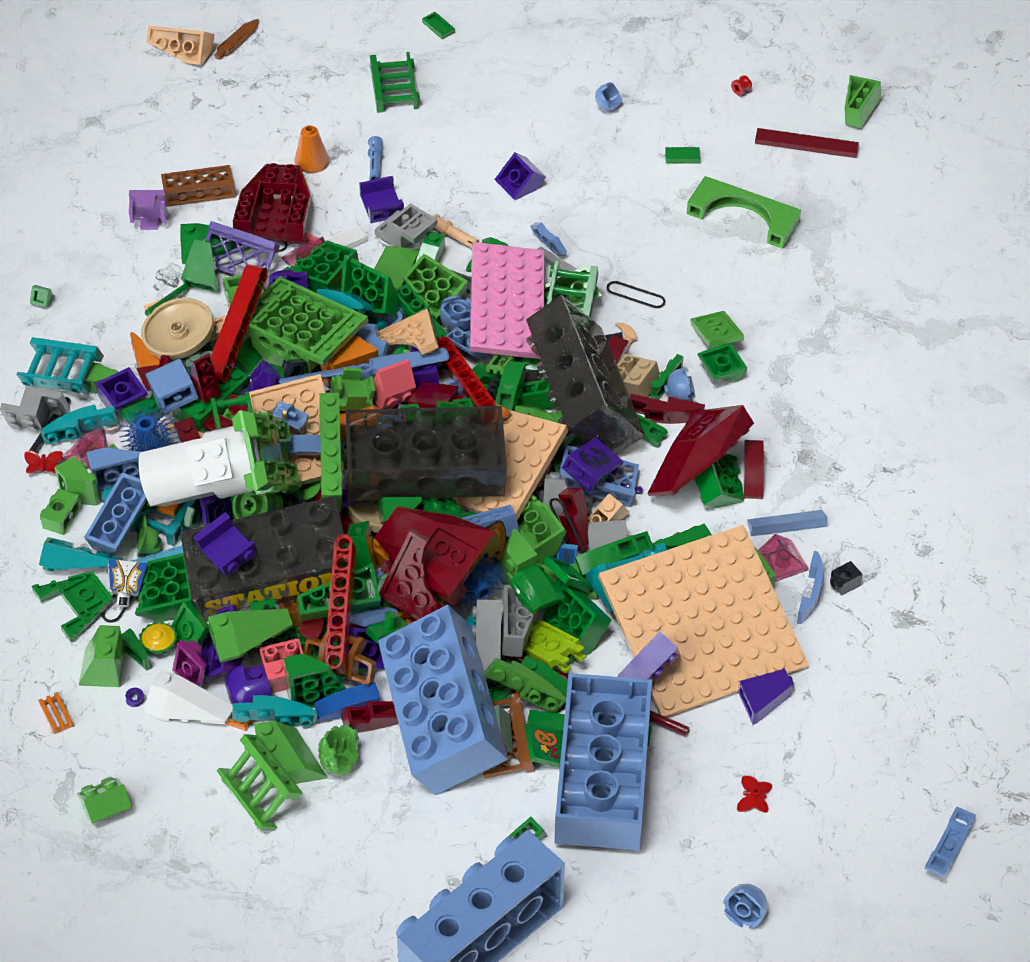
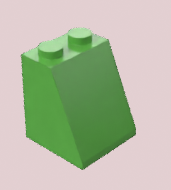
(103, 658)

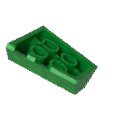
(309, 679)

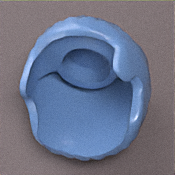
(608, 97)

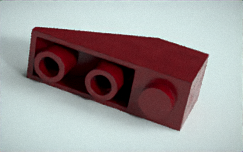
(204, 378)

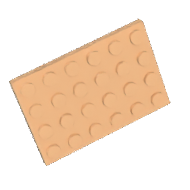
(305, 397)
(528, 450)

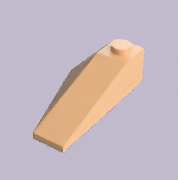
(184, 44)

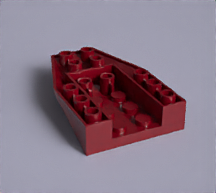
(274, 204)
(700, 444)
(451, 551)

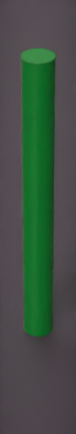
(174, 294)

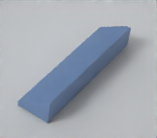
(787, 522)

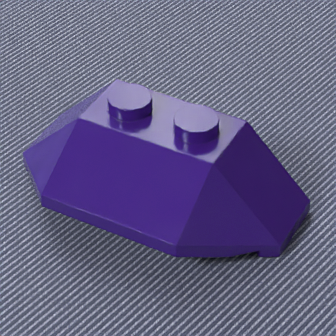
(210, 655)

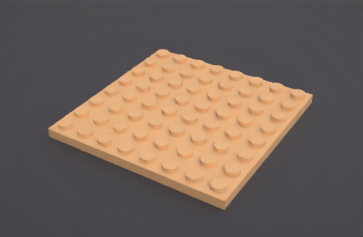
(713, 607)

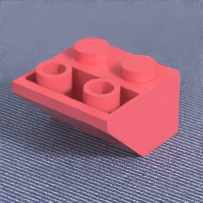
(273, 662)

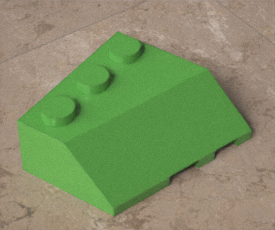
(516, 556)

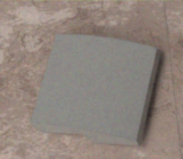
(605, 532)

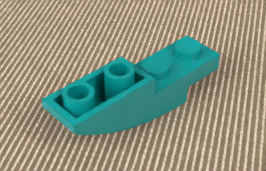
(346, 299)
(73, 423)
(276, 708)

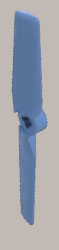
(377, 363)

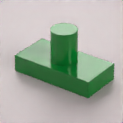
(383, 629)

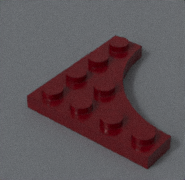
(407, 582)

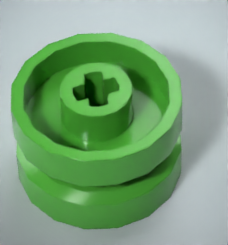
(251, 504)

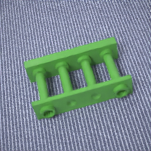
(275, 776)

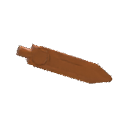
(236, 38)

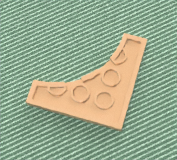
(412, 331)

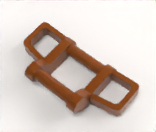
(354, 658)

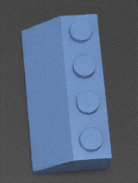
(116, 515)

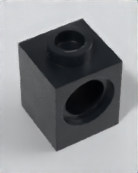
(846, 578)

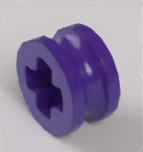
(134, 691)

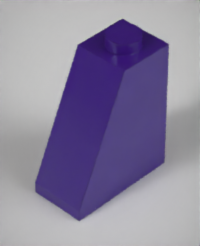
(765, 693)

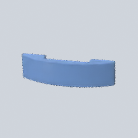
(307, 445)
(809, 604)
(950, 842)

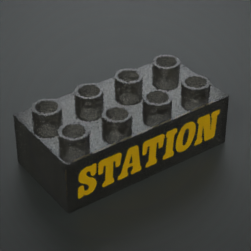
(291, 558)

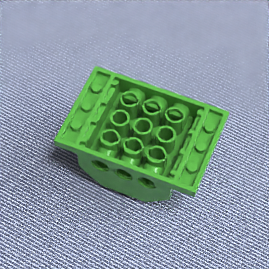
(301, 325)

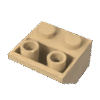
(638, 374)

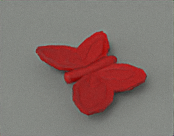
(44, 463)
(755, 795)

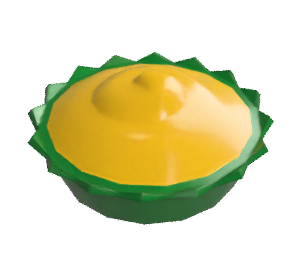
(158, 637)

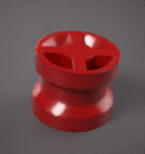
(741, 85)

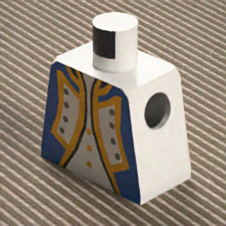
(125, 579)

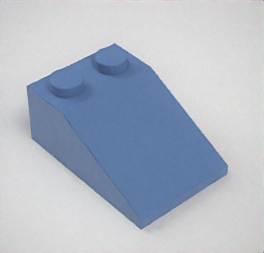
(109, 464)

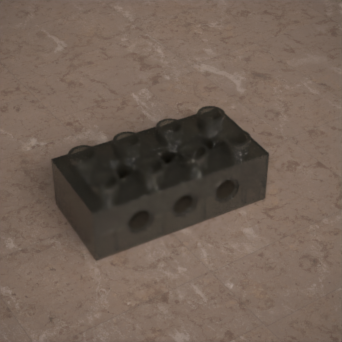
(583, 376)
(425, 452)

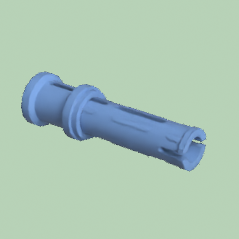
(375, 153)

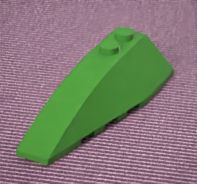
(540, 528)

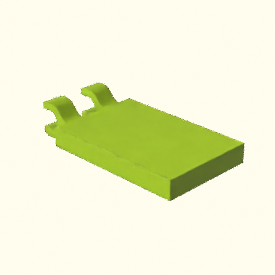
(553, 646)

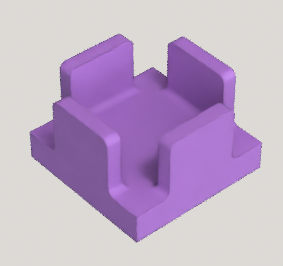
(148, 207)

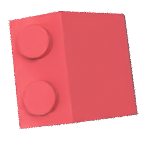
(394, 384)

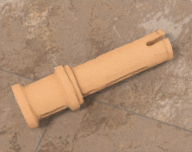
(447, 228)

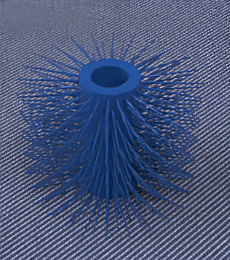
(147, 432)
(479, 584)

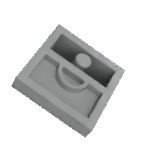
(406, 226)
(34, 408)

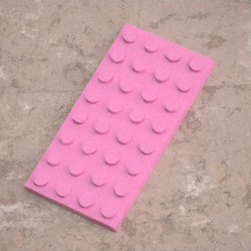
(504, 293)

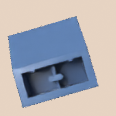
(171, 386)

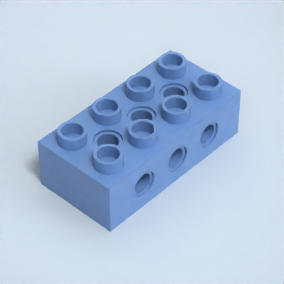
(442, 700)
(603, 762)
(490, 909)

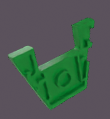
(83, 594)

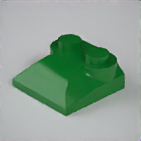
(723, 362)

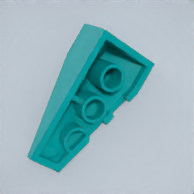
(62, 555)

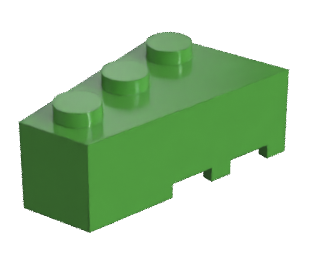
(861, 99)

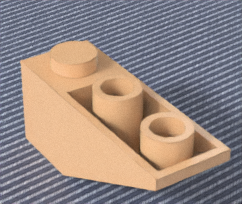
(608, 510)

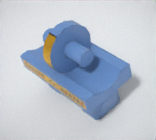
(295, 417)

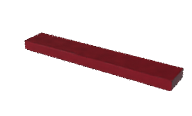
(806, 142)

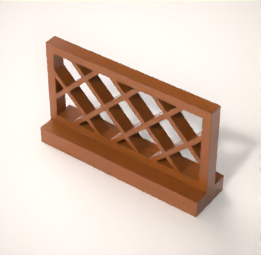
(198, 192)
(518, 722)

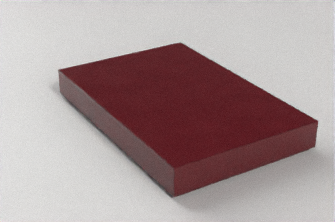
(429, 393)

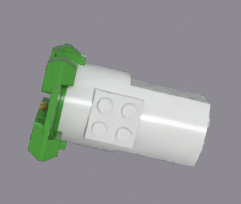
(222, 463)

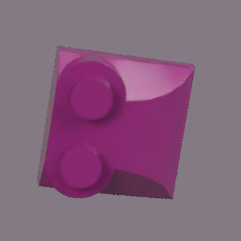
(189, 662)

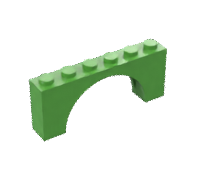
(715, 194)
(330, 446)

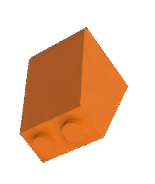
(354, 352)

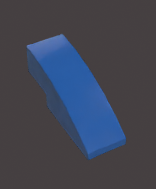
(334, 704)

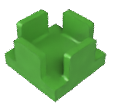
(353, 390)

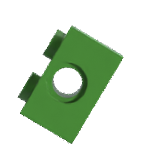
(60, 511)

